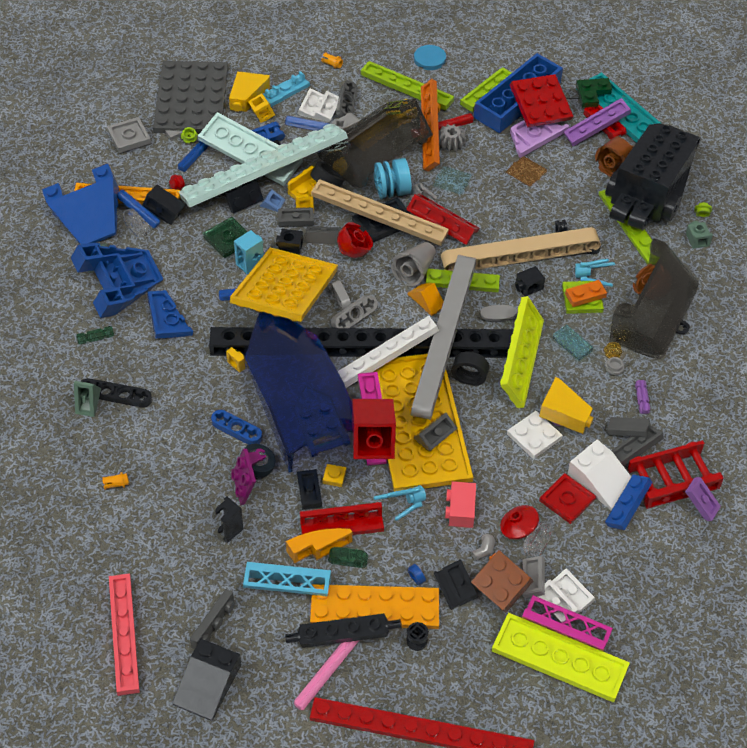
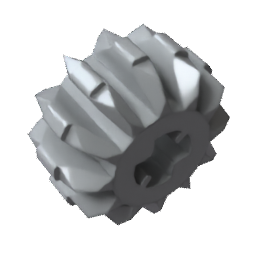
(451, 137)

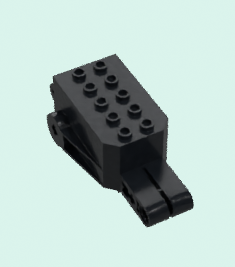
(652, 176)

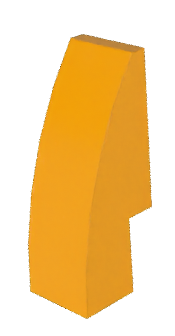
(317, 543)

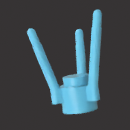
(583, 270)
(413, 495)

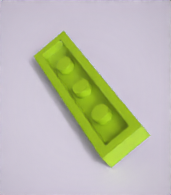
(469, 100)
(479, 281)

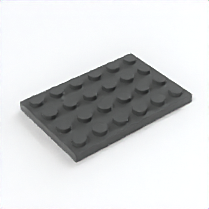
(189, 95)

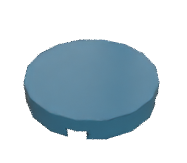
(430, 57)

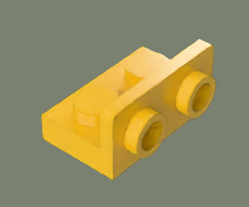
(302, 183)

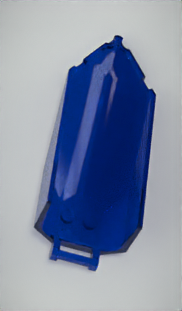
(298, 387)

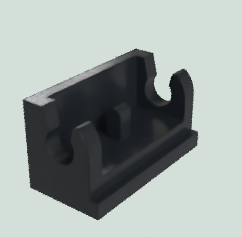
(163, 204)
(231, 520)

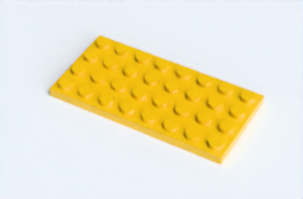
(412, 461)

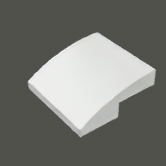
(319, 105)
(567, 593)

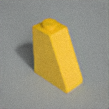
(246, 88)
(566, 407)

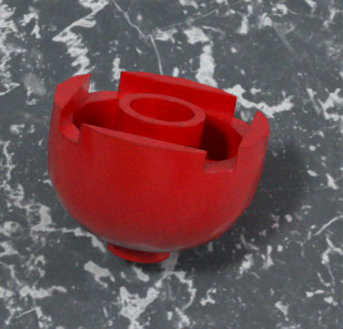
(353, 241)

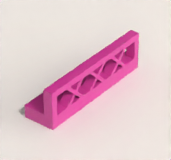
(562, 628)

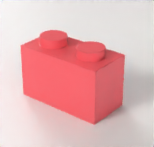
(462, 504)

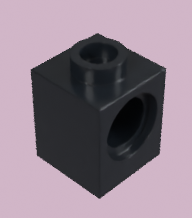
(290, 241)
(529, 281)

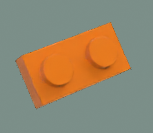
(586, 293)

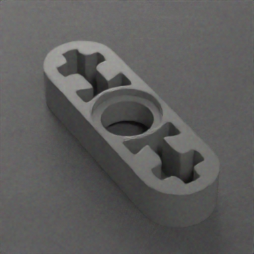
(351, 96)

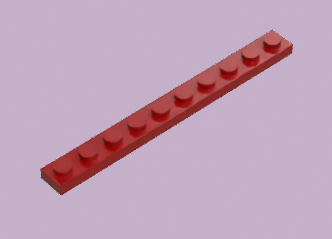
(410, 727)

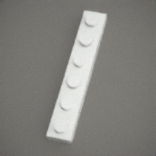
(388, 350)

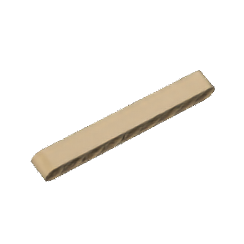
(525, 249)

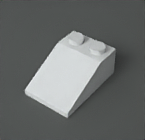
(600, 473)

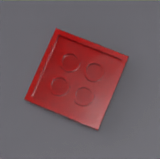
(541, 100)

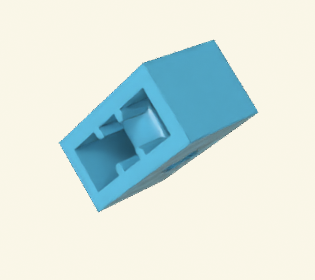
(248, 251)

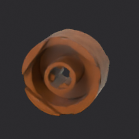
(612, 155)

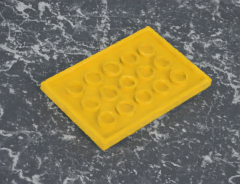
(284, 284)

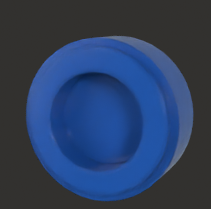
(416, 574)

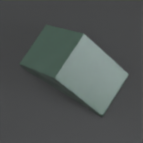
(86, 398)

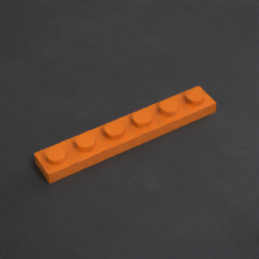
(430, 111)

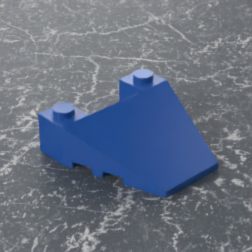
(88, 211)
(122, 273)

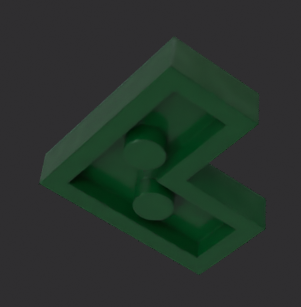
(590, 88)

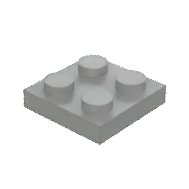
(128, 135)

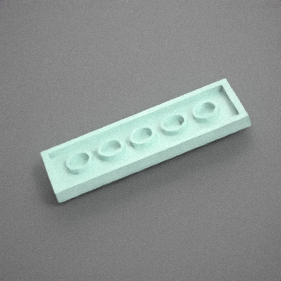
(243, 144)

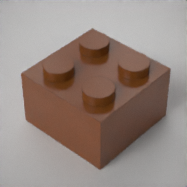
(502, 581)

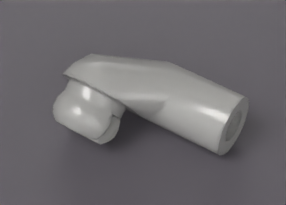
(486, 547)

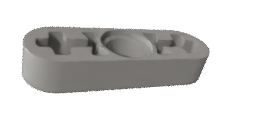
(362, 312)

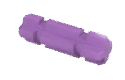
(642, 396)

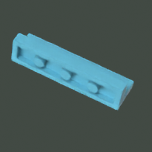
(287, 575)

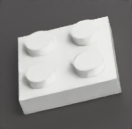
(534, 435)

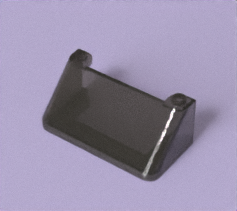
(377, 139)
(660, 308)

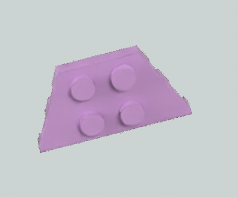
(531, 138)

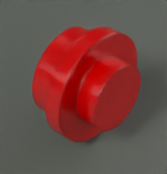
(176, 182)

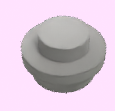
(614, 366)

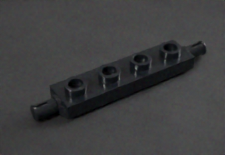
(343, 630)

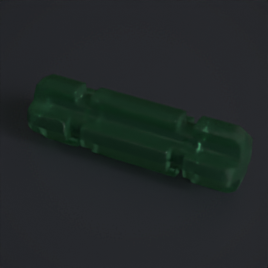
(95, 335)

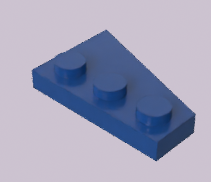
(165, 317)

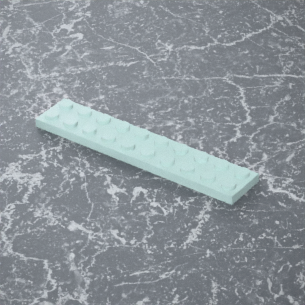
(262, 165)

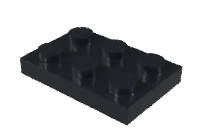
(376, 229)

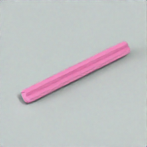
(323, 674)

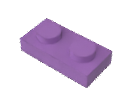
(703, 499)

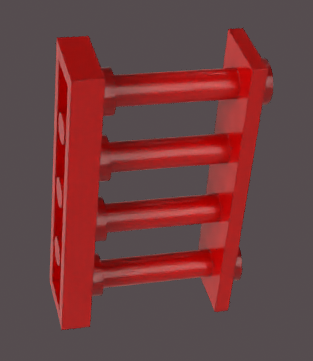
(673, 491)

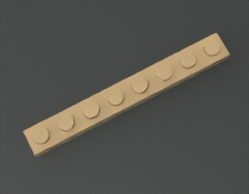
(380, 212)

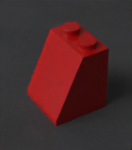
(373, 428)

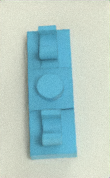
(286, 89)

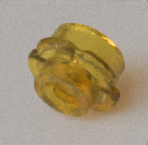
(612, 346)

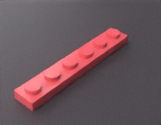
(124, 635)

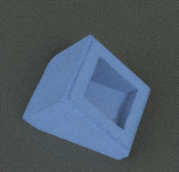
(272, 201)

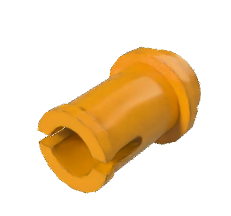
(332, 60)
(115, 481)

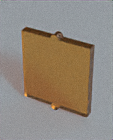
(526, 171)

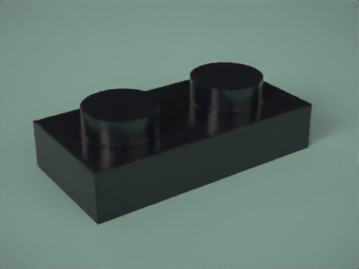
(309, 489)

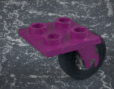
(253, 462)

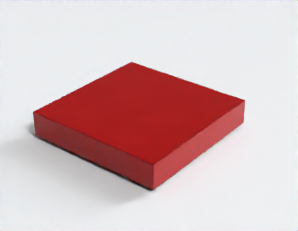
(567, 498)

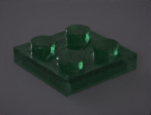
(222, 236)

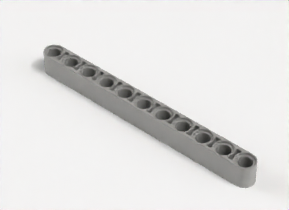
(443, 340)

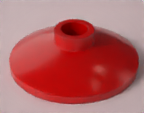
(519, 522)

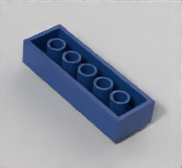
(498, 106)

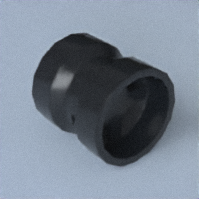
(414, 640)

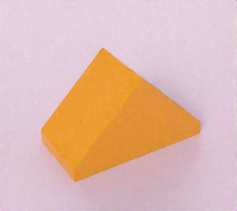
(427, 297)

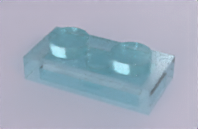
(572, 342)

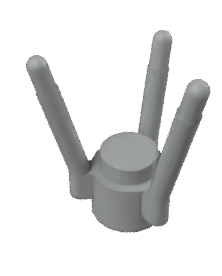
(420, 189)

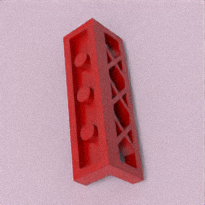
(435, 213)
(360, 522)

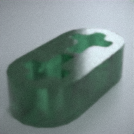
(348, 557)

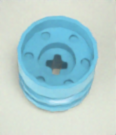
(396, 177)

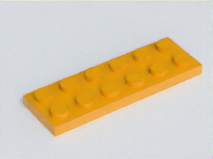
(402, 603)

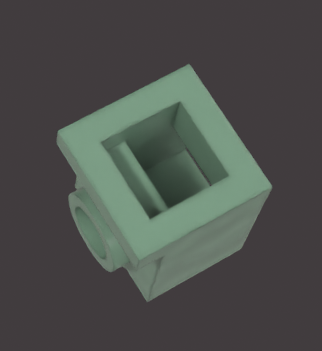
(698, 231)

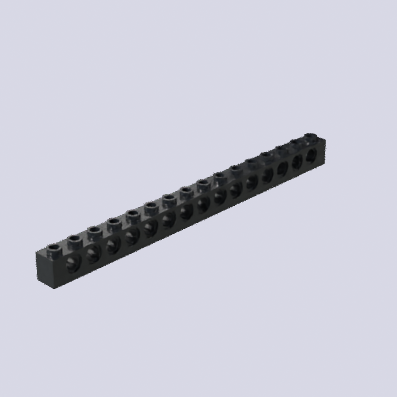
(360, 341)

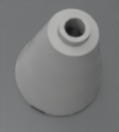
(413, 263)

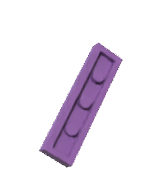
(597, 122)

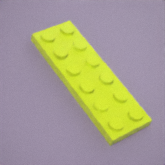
(522, 352)
(560, 657)

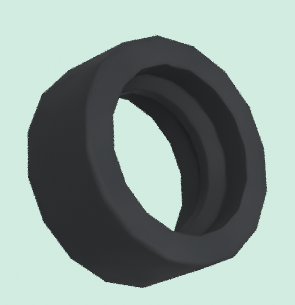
(327, 174)
(473, 360)

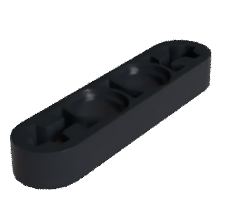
(117, 389)

